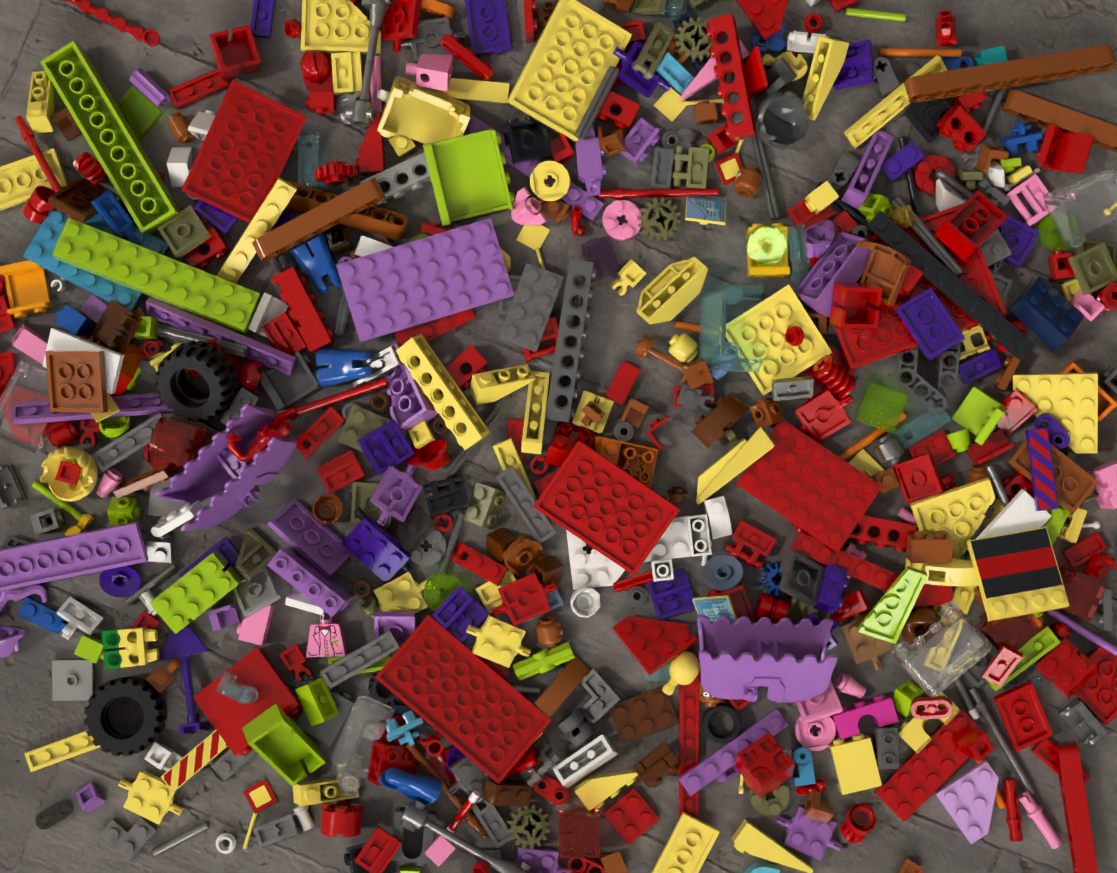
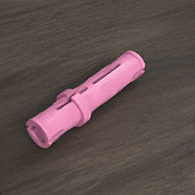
(1035, 812)

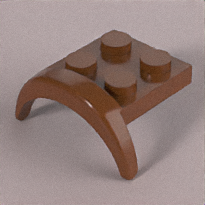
(885, 269)

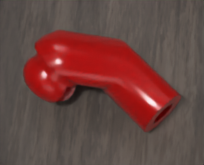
(576, 228)
(807, 789)

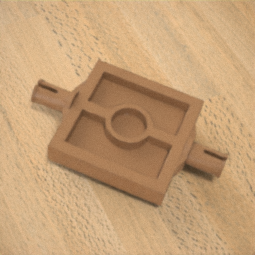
(861, 645)

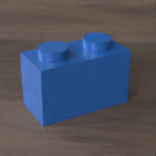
(75, 321)

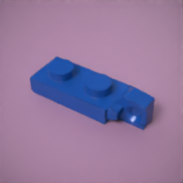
(115, 216)
(41, 615)

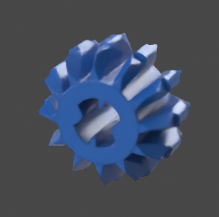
(768, 578)

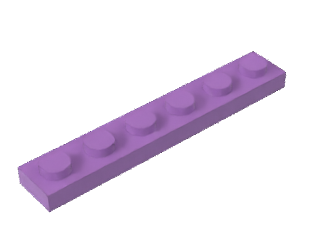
(726, 755)

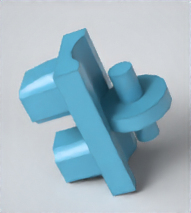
(412, 723)

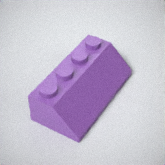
(839, 263)

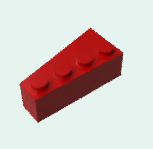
(303, 309)

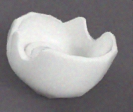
(585, 602)

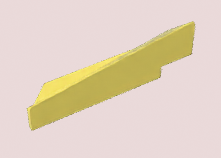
(732, 464)

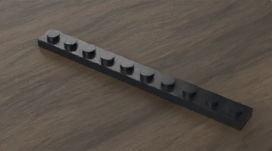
(952, 287)

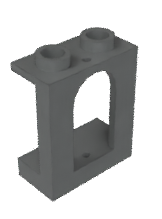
(428, 839)

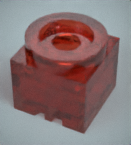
(175, 441)
(1082, 593)
(1011, 631)
(579, 833)

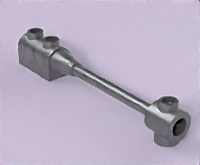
(362, 110)
(416, 817)

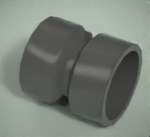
(570, 722)

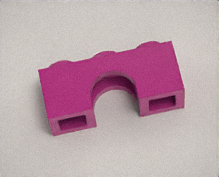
(880, 708)

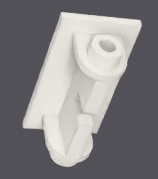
(801, 43)

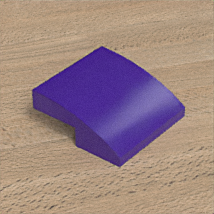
(857, 67)
(385, 447)
(672, 596)
(460, 611)

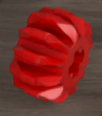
(90, 168)

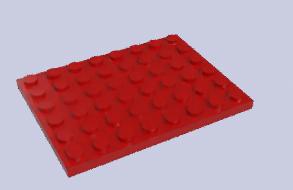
(891, 336)

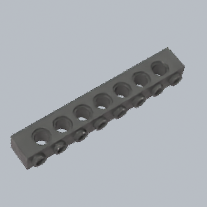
(553, 410)

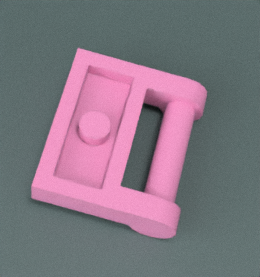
(1033, 191)

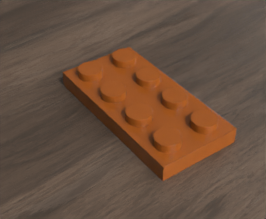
(1071, 480)

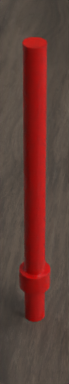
(28, 135)
(619, 193)
(294, 412)

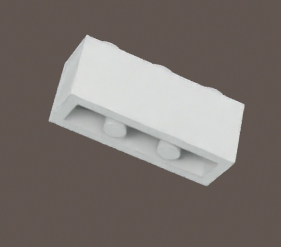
(585, 761)

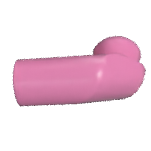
(906, 515)

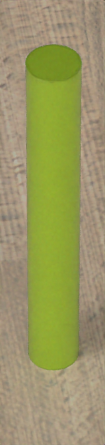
(875, 14)
(62, 504)

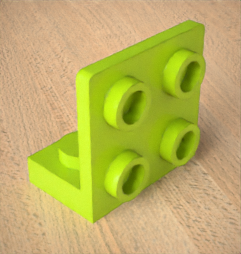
(980, 414)

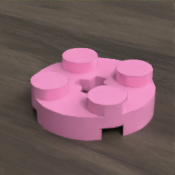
(611, 224)
(823, 737)

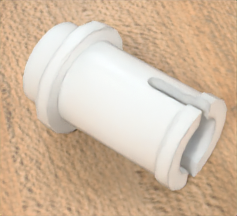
(146, 598)
(303, 817)

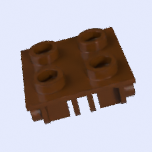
(117, 326)

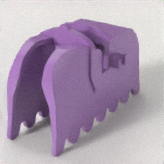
(224, 477)
(787, 661)

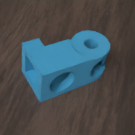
(804, 766)

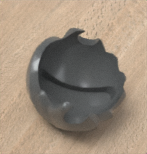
(781, 120)

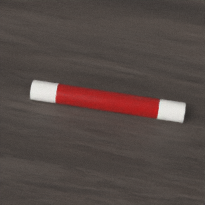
(463, 811)

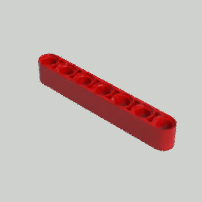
(1076, 809)

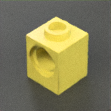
(821, 198)

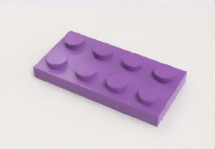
(310, 538)

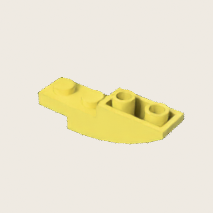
(948, 574)

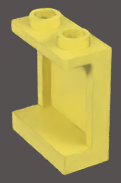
(855, 764)

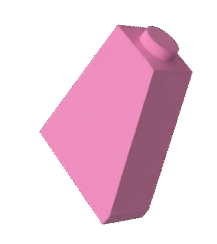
(30, 343)

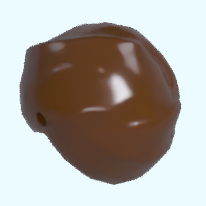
(919, 623)

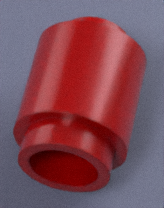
(64, 434)

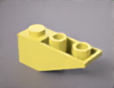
(41, 103)
(496, 384)
(599, 787)
(319, 791)

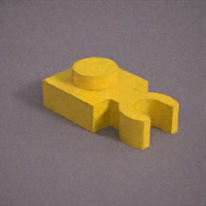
(81, 527)

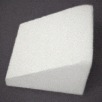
(995, 175)

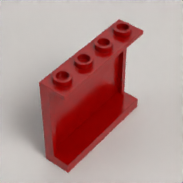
(230, 716)

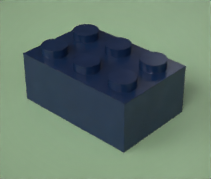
(1046, 313)

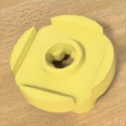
(541, 173)

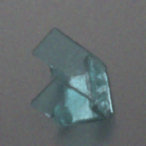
(712, 330)

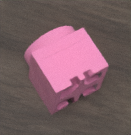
(1107, 484)

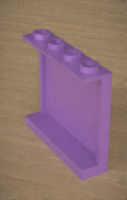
(308, 580)

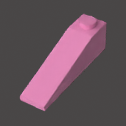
(707, 73)

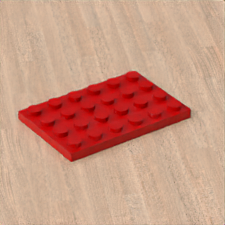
(243, 152)
(810, 486)
(606, 507)

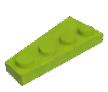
(894, 607)

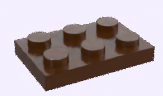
(77, 199)
(643, 715)

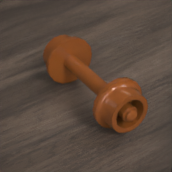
(645, 347)

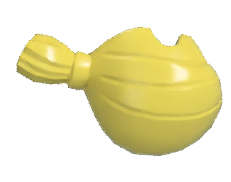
(798, 63)
(682, 671)

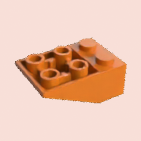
(632, 458)

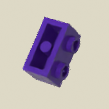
(831, 589)

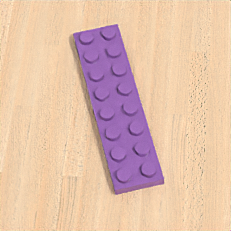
(71, 555)

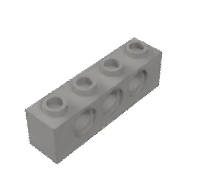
(392, 175)

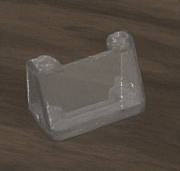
(1083, 206)
(26, 385)
(368, 720)

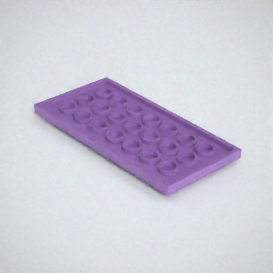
(425, 280)

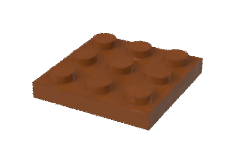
(76, 381)

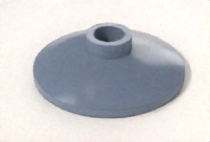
(720, 566)

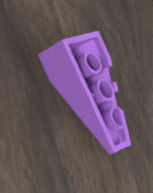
(407, 399)

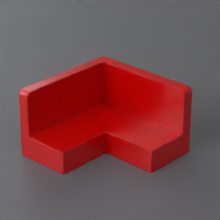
(130, 363)

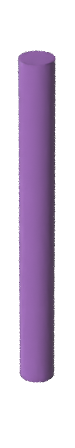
(1083, 631)

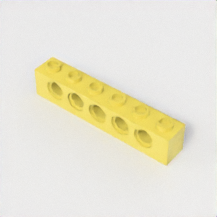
(442, 380)

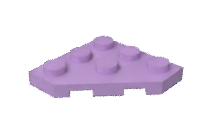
(971, 800)

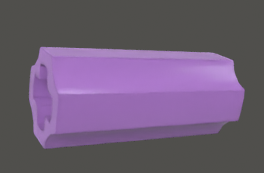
(149, 88)

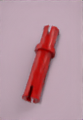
(1013, 816)

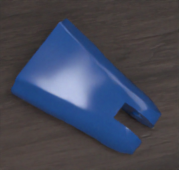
(317, 261)
(341, 366)
(414, 786)

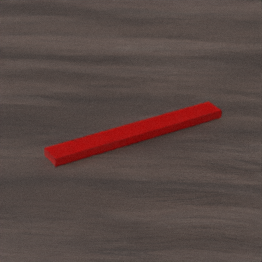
(689, 742)

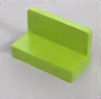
(317, 701)

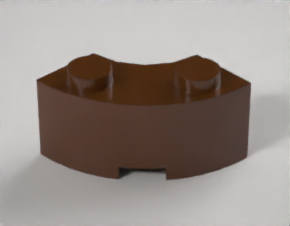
(719, 420)

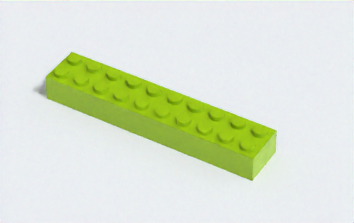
(110, 137)
(156, 275)

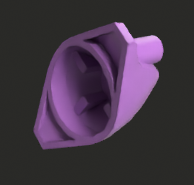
(818, 238)
(10, 640)

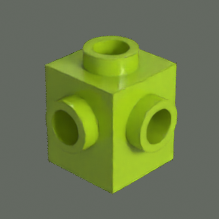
(874, 204)
(123, 510)

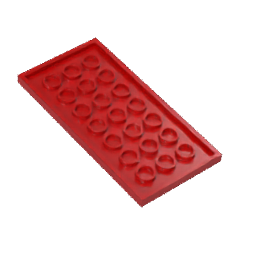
(463, 699)

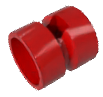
(37, 206)
(1107, 296)
(771, 608)

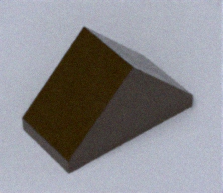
(339, 239)

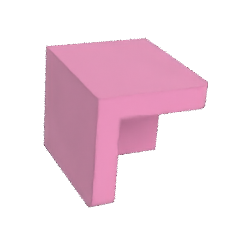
(1087, 305)
(439, 849)

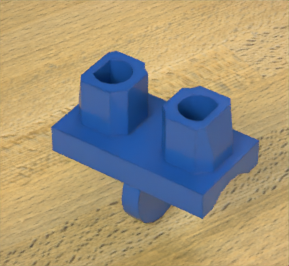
(1029, 138)

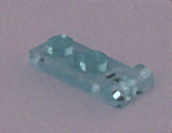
(308, 159)
(798, 256)
(921, 427)

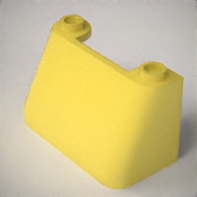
(422, 113)

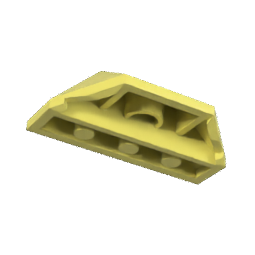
(671, 291)

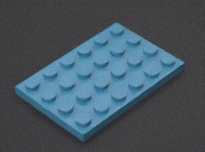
(44, 243)

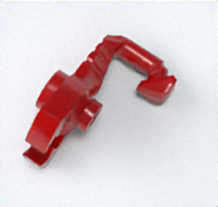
(265, 434)

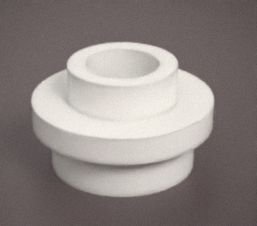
(220, 845)

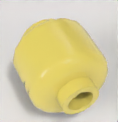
(683, 347)

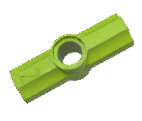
(543, 661)

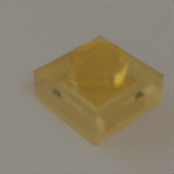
(903, 216)

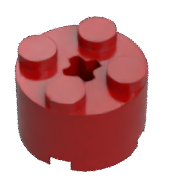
(341, 819)

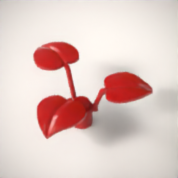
(434, 748)

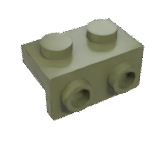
(484, 506)

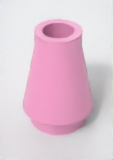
(109, 481)
(849, 685)

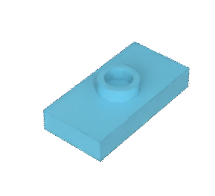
(674, 73)

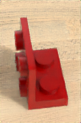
(386, 756)

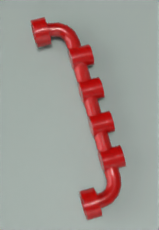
(149, 36)

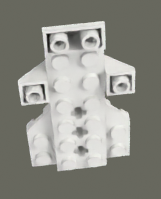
(683, 538)

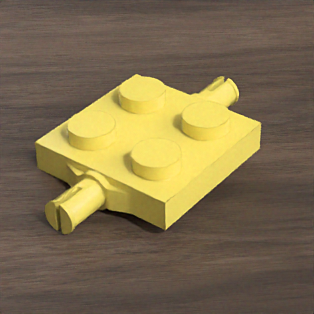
(401, 594)
(498, 641)
(150, 797)

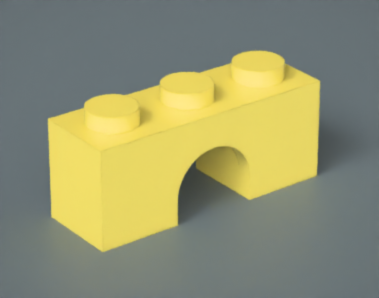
(914, 733)

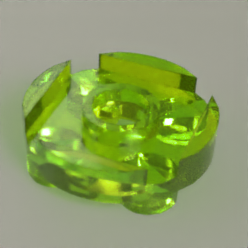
(758, 237)
(1047, 237)
(433, 587)

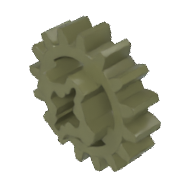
(688, 39)
(661, 226)
(526, 818)

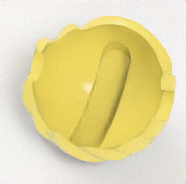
(87, 478)

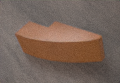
(561, 686)

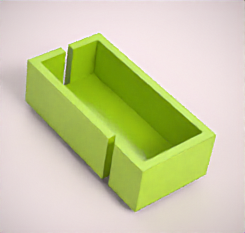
(196, 591)
(283, 744)

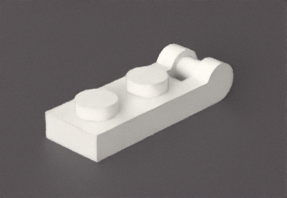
(175, 519)

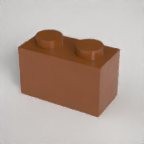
(929, 547)

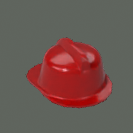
(317, 71)
(430, 456)

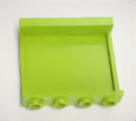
(468, 175)

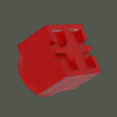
(764, 765)

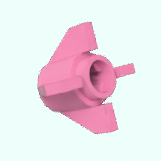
(526, 210)

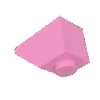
(256, 627)

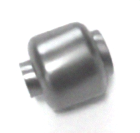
(889, 449)

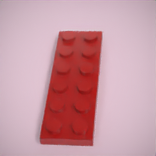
(926, 771)

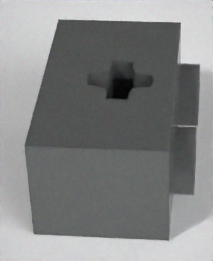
(886, 746)

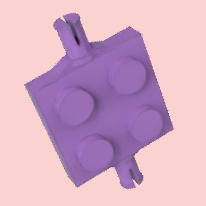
(396, 494)
(808, 834)
(540, 859)

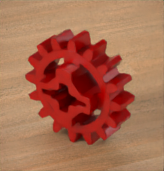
(336, 173)

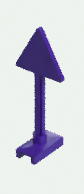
(182, 646)

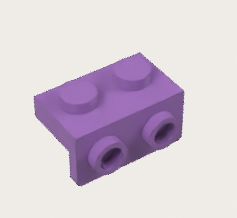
(639, 141)

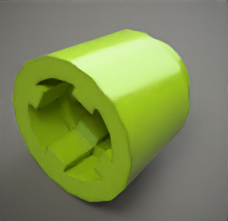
(959, 440)

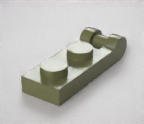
(653, 50)

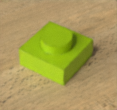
(1010, 164)

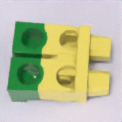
(136, 647)

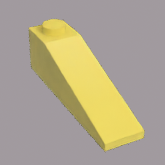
(825, 67)
(535, 413)
(759, 844)

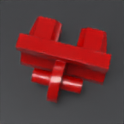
(945, 29)

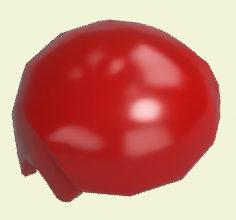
(249, 375)

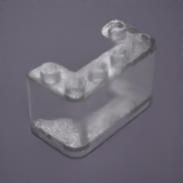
(943, 651)

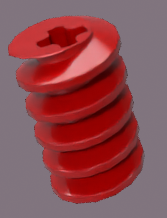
(835, 375)

